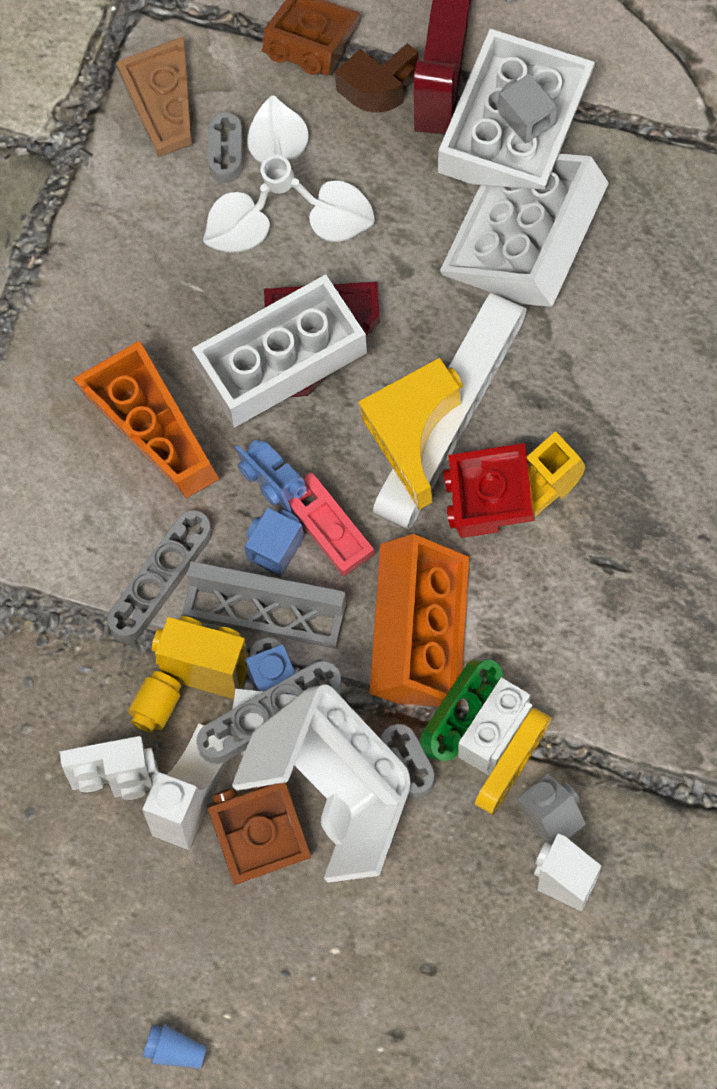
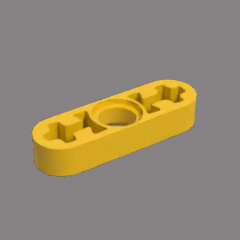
(513, 761)

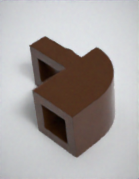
(376, 86)

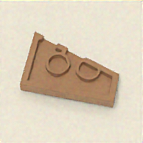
(160, 94)

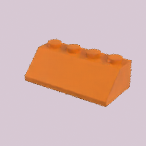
(418, 621)

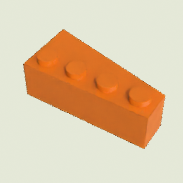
(143, 410)

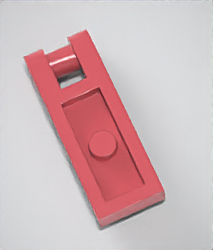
(331, 527)

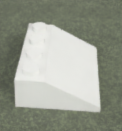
(481, 143)
(525, 237)

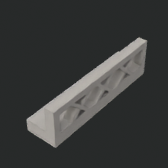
(268, 591)

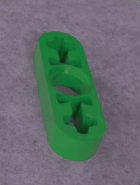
(446, 711)

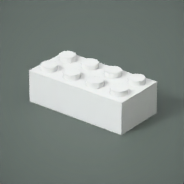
(280, 350)

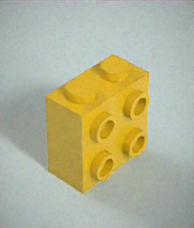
(201, 655)

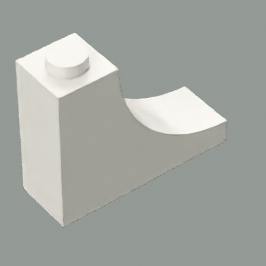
(181, 796)

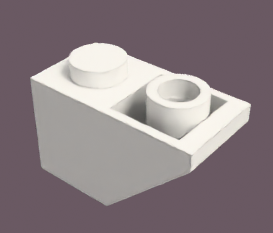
(566, 872)

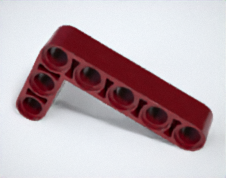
(440, 70)

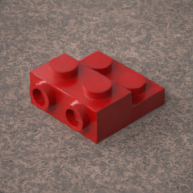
(489, 489)

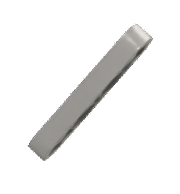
(155, 573)
(262, 704)

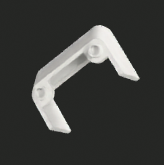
(346, 764)

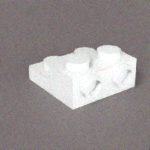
(121, 763)

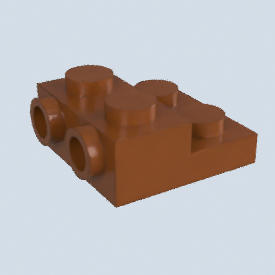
(309, 34)
(257, 830)

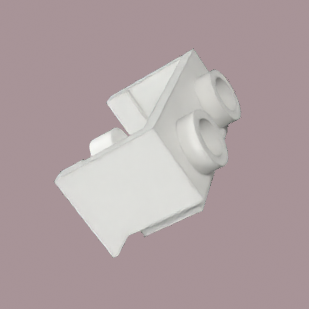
(494, 726)

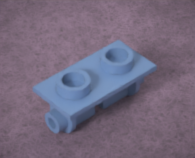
(277, 485)

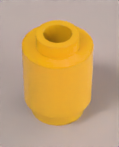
(154, 702)

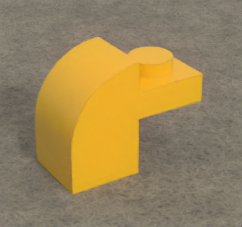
(553, 471)

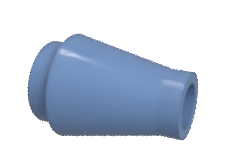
(173, 1048)

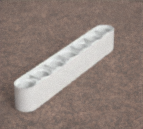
(476, 366)

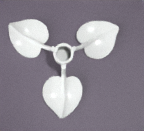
(273, 138)

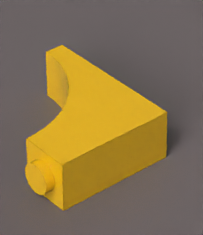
(404, 417)

